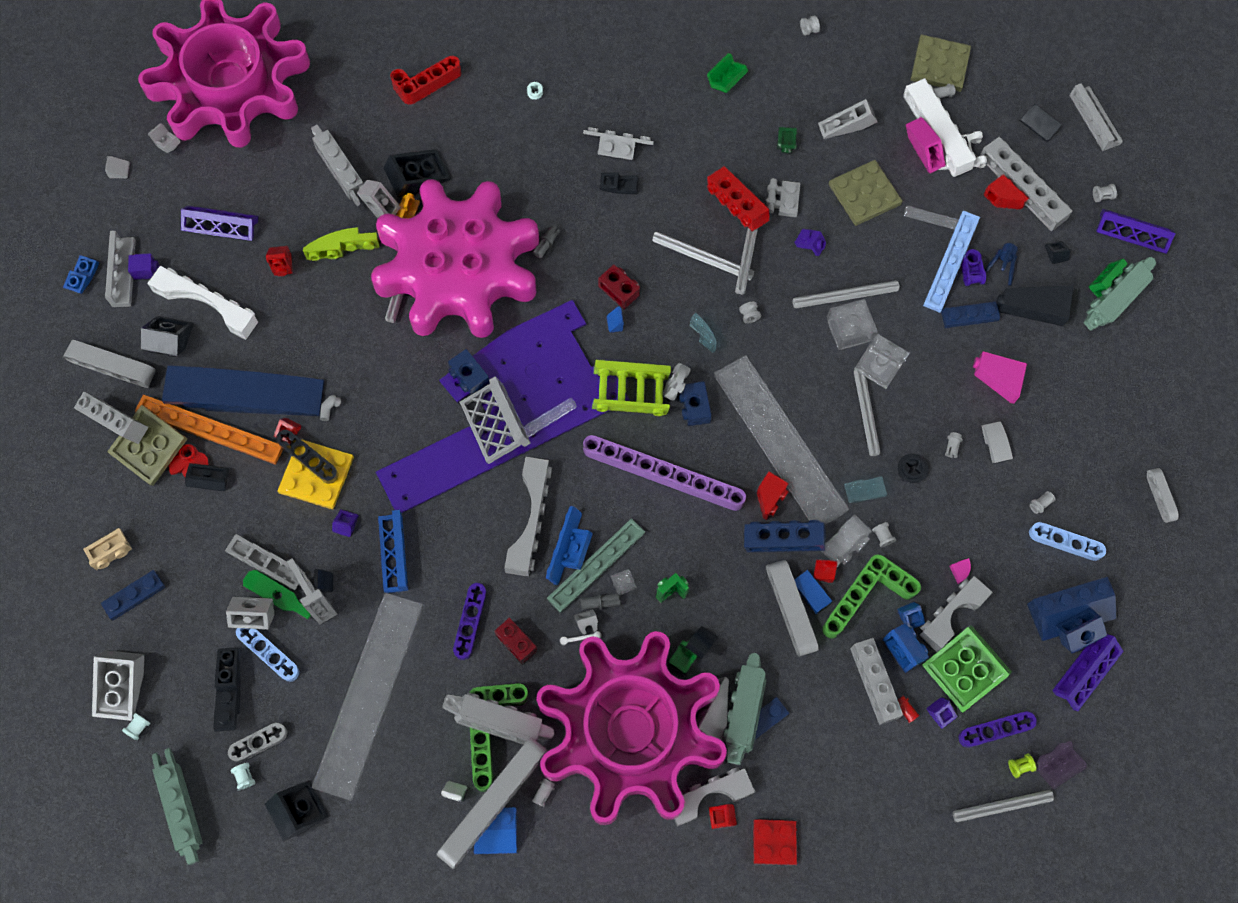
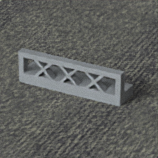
(1095, 117)
(118, 280)

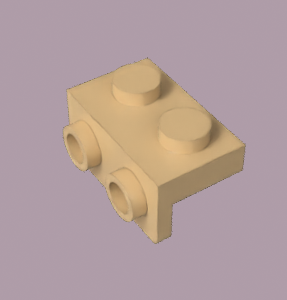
(107, 549)

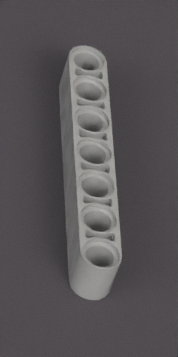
(491, 803)

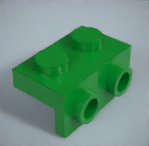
(726, 74)
(670, 585)

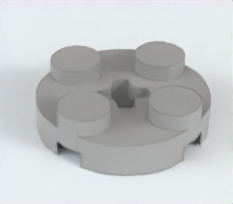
(676, 382)

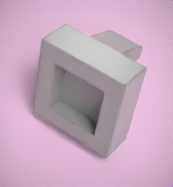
(586, 618)

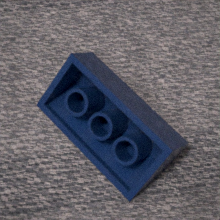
(1064, 604)

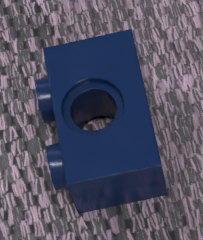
(466, 363)
(695, 393)
(1081, 630)

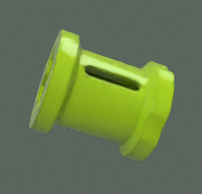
(1022, 765)

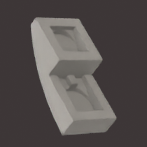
(997, 441)

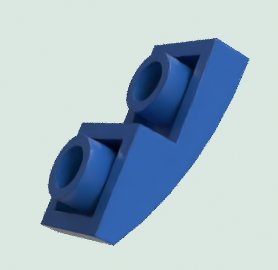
(82, 274)

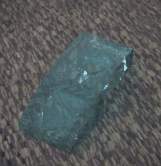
(706, 335)
(865, 490)

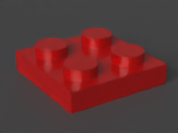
(774, 842)

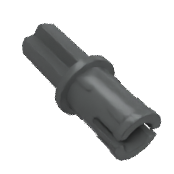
(546, 241)
(600, 601)

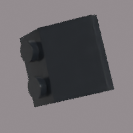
(166, 335)
(295, 810)

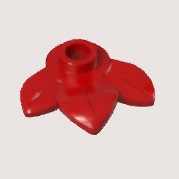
(181, 462)

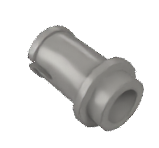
(944, 91)
(953, 444)
(1042, 502)
(543, 792)

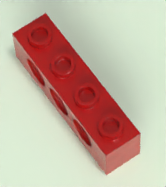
(738, 199)

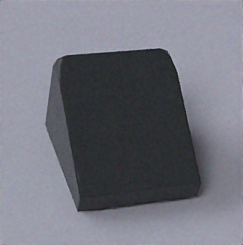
(1057, 252)
(323, 581)

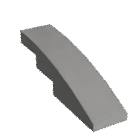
(262, 561)

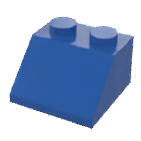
(905, 647)
(500, 835)

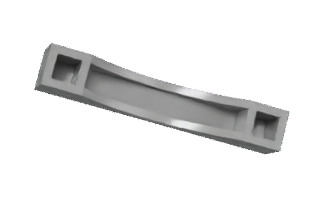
(520, 554)

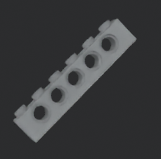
(1036, 186)

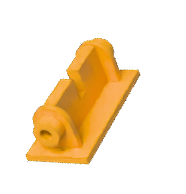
(408, 206)

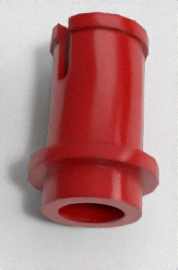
(907, 709)

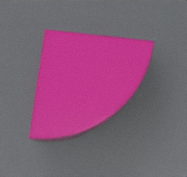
(961, 570)

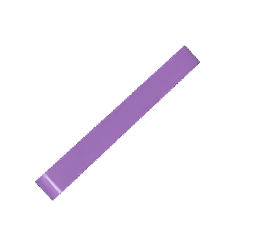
(669, 480)

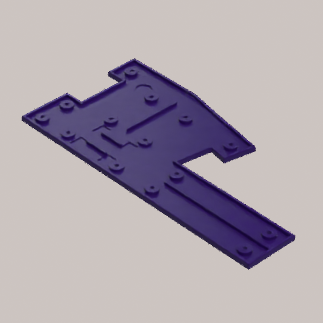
(528, 374)

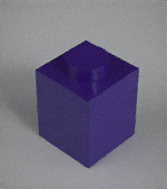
(142, 266)

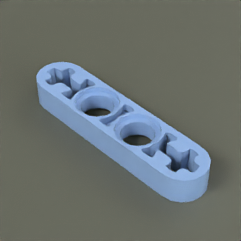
(1066, 544)
(266, 653)

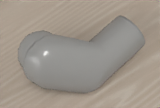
(327, 405)

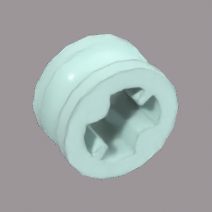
(533, 85)

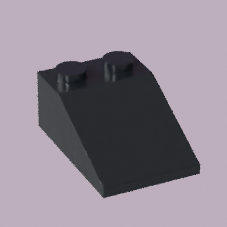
(411, 169)

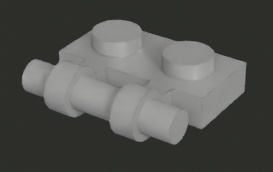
(788, 200)

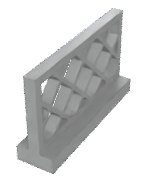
(510, 417)
(314, 601)

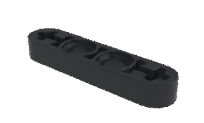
(305, 458)

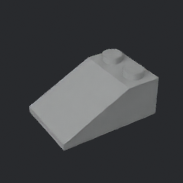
(116, 684)

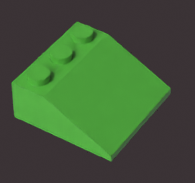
(967, 668)

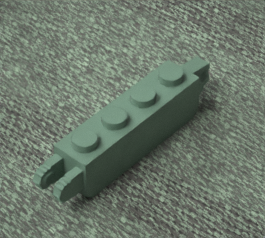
(1120, 293)
(746, 710)
(177, 806)

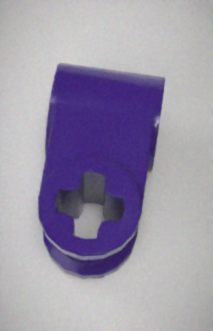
(973, 271)

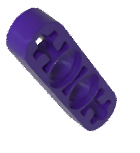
(469, 621)
(998, 732)

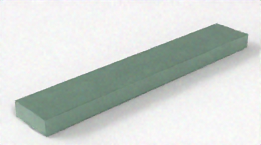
(596, 565)

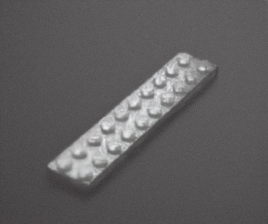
(780, 441)
(367, 697)

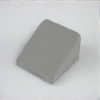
(116, 167)

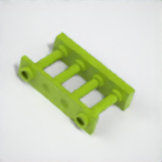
(640, 372)

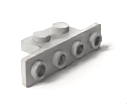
(615, 145)

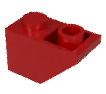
(1005, 194)
(279, 260)
(770, 492)

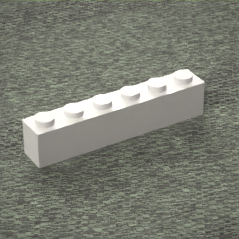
(929, 107)

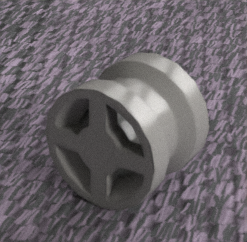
(810, 25)
(750, 312)

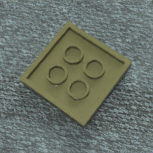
(940, 62)
(865, 192)
(155, 449)

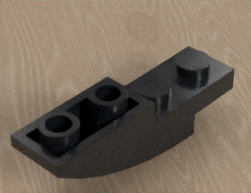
(227, 689)

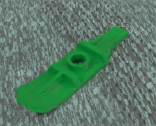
(268, 588)

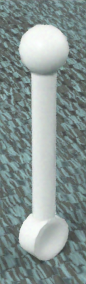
(564, 640)

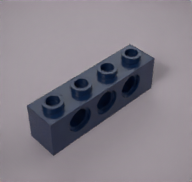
(814, 542)

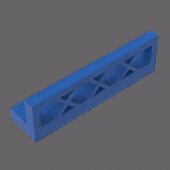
(399, 550)

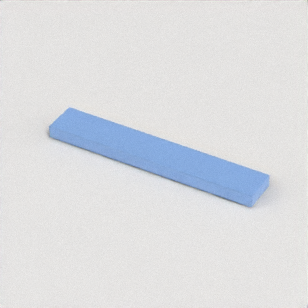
(951, 261)

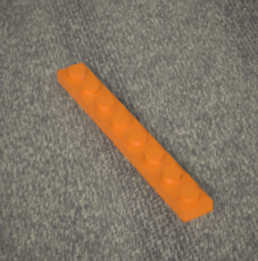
(213, 430)

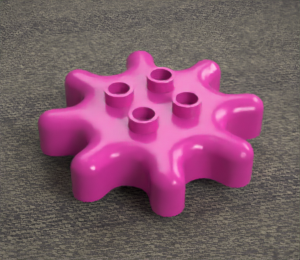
(225, 71)
(456, 258)
(630, 727)

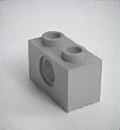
(378, 198)
(250, 613)

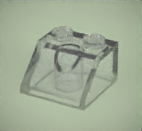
(881, 361)

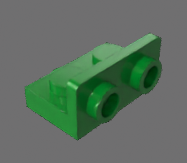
(1105, 278)

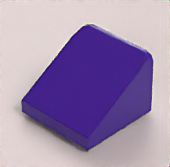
(344, 523)
(942, 712)

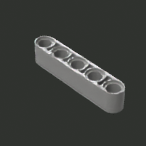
(109, 363)
(792, 608)

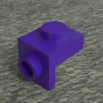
(811, 240)

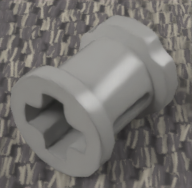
(1107, 192)
(884, 534)

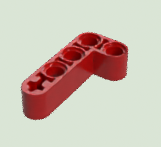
(433, 78)

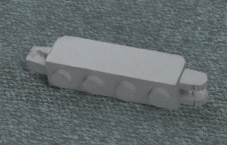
(337, 163)
(496, 719)

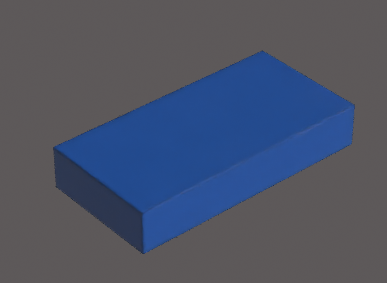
(812, 592)

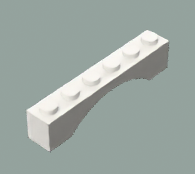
(172, 286)

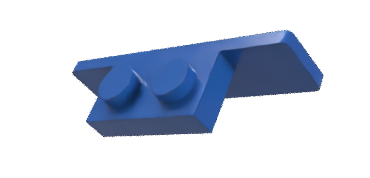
(570, 546)

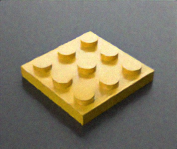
(304, 485)

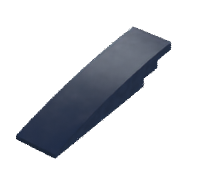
(242, 391)

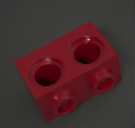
(616, 288)
(515, 641)

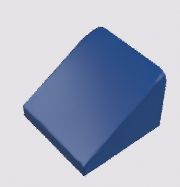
(615, 320)
(911, 615)

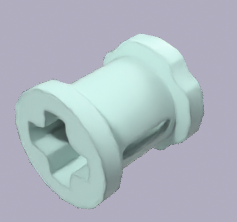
(136, 726)
(243, 776)

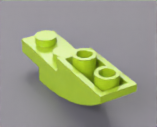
(333, 244)

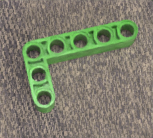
(862, 590)
(485, 748)

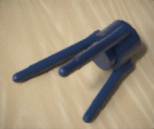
(1007, 254)

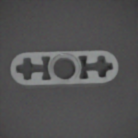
(1162, 495)
(249, 739)

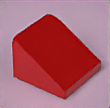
(287, 424)
(825, 570)
(722, 816)

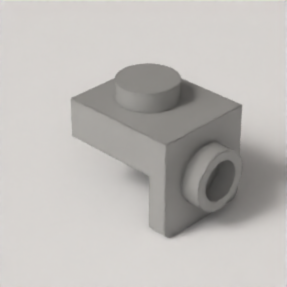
(163, 138)

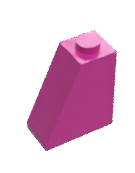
(927, 144)
(1001, 374)

